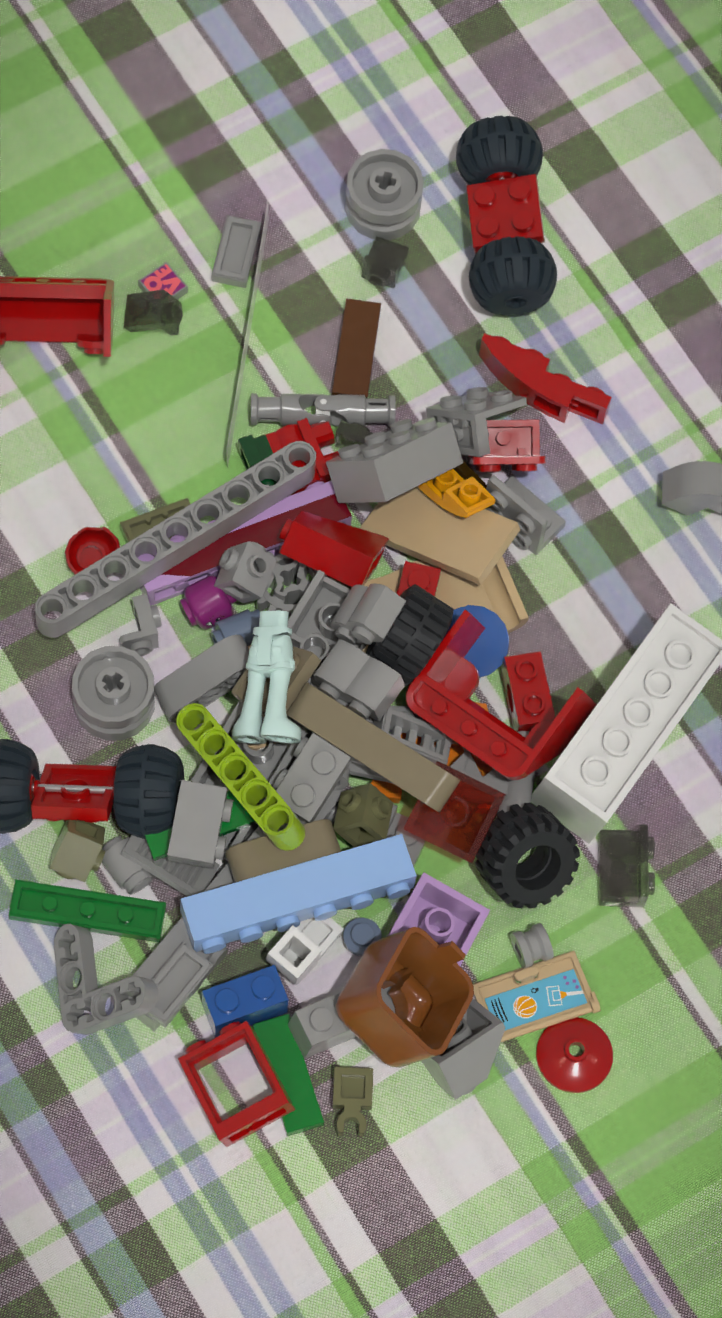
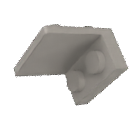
(470, 413)
(536, 519)

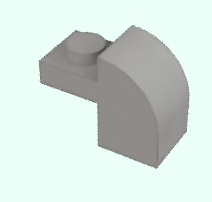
(693, 487)

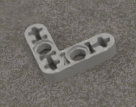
(75, 952)

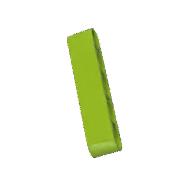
(249, 788)

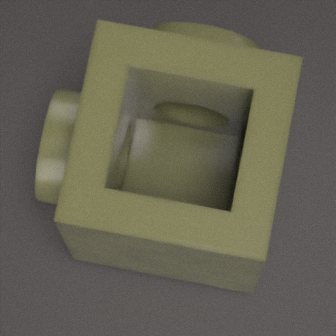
(363, 815)
(78, 850)

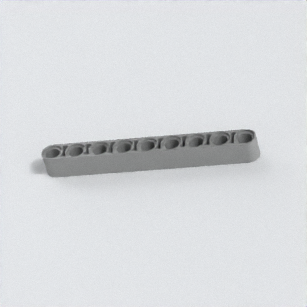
(170, 553)

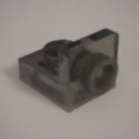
(384, 262)

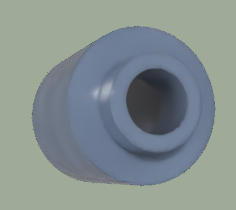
(237, 624)

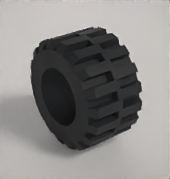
(413, 634)
(543, 872)

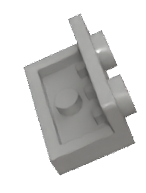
(312, 776)

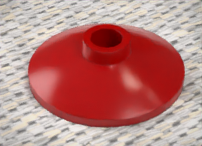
(571, 1072)

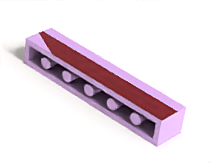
(262, 529)

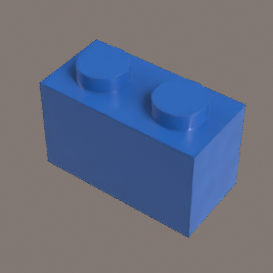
(246, 998)

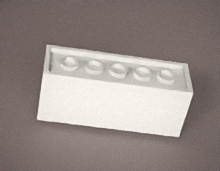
(630, 723)

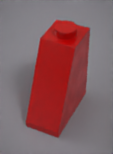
(333, 547)

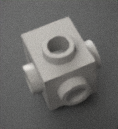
(246, 571)

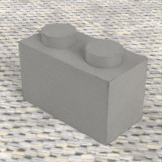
(198, 824)

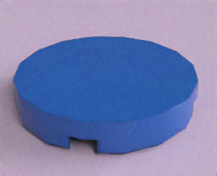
(493, 643)

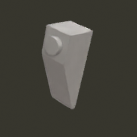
(319, 1026)

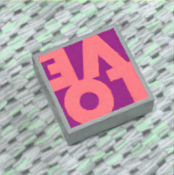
(164, 279)

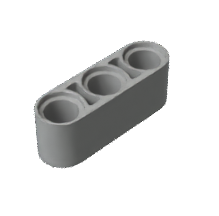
(204, 677)

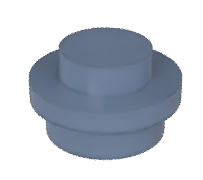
(360, 934)

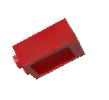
(253, 1117)

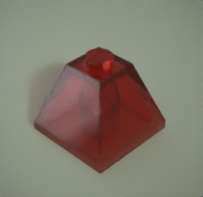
(462, 821)

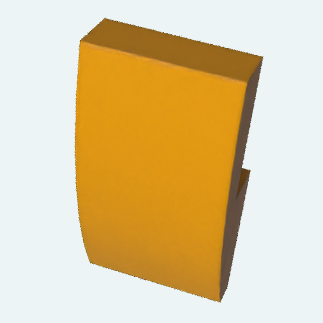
(456, 494)

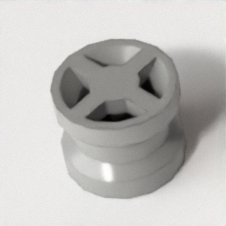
(532, 945)

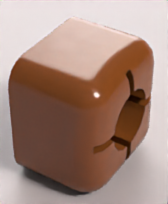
(426, 991)

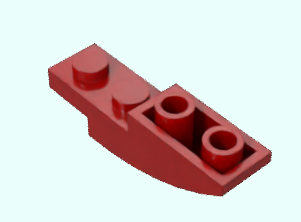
(528, 376)

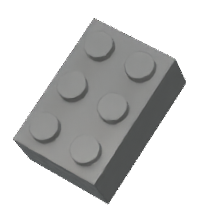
(394, 461)

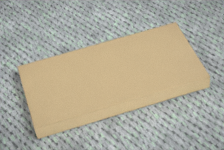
(436, 536)

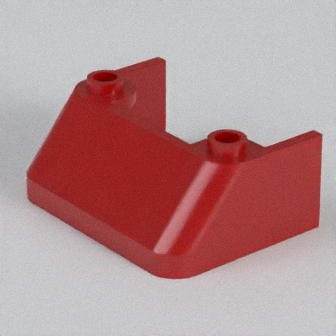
(58, 311)
(442, 699)

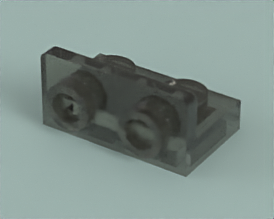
(624, 867)

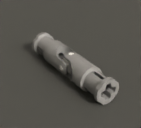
(332, 408)

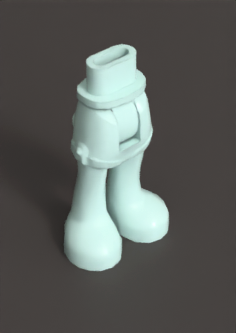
(268, 658)

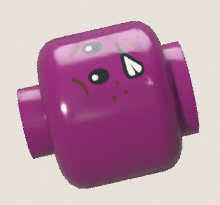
(206, 603)

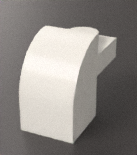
(303, 947)

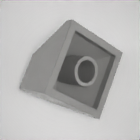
(469, 1053)

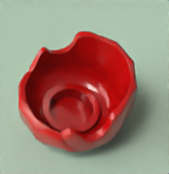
(88, 547)

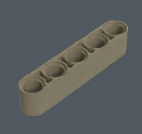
(373, 747)

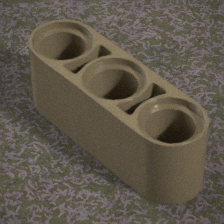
(262, 856)

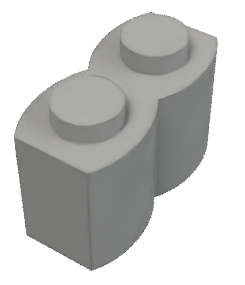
(367, 614)
(358, 680)

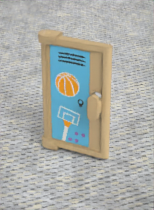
(538, 1002)

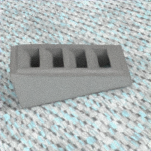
(414, 727)

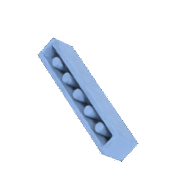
(297, 894)

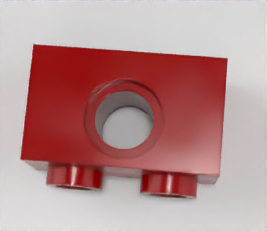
(526, 690)

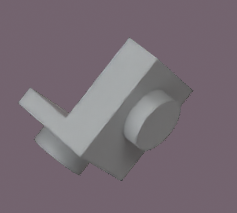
(147, 621)

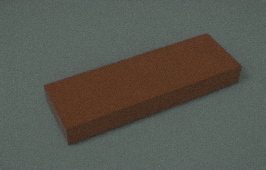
(356, 348)

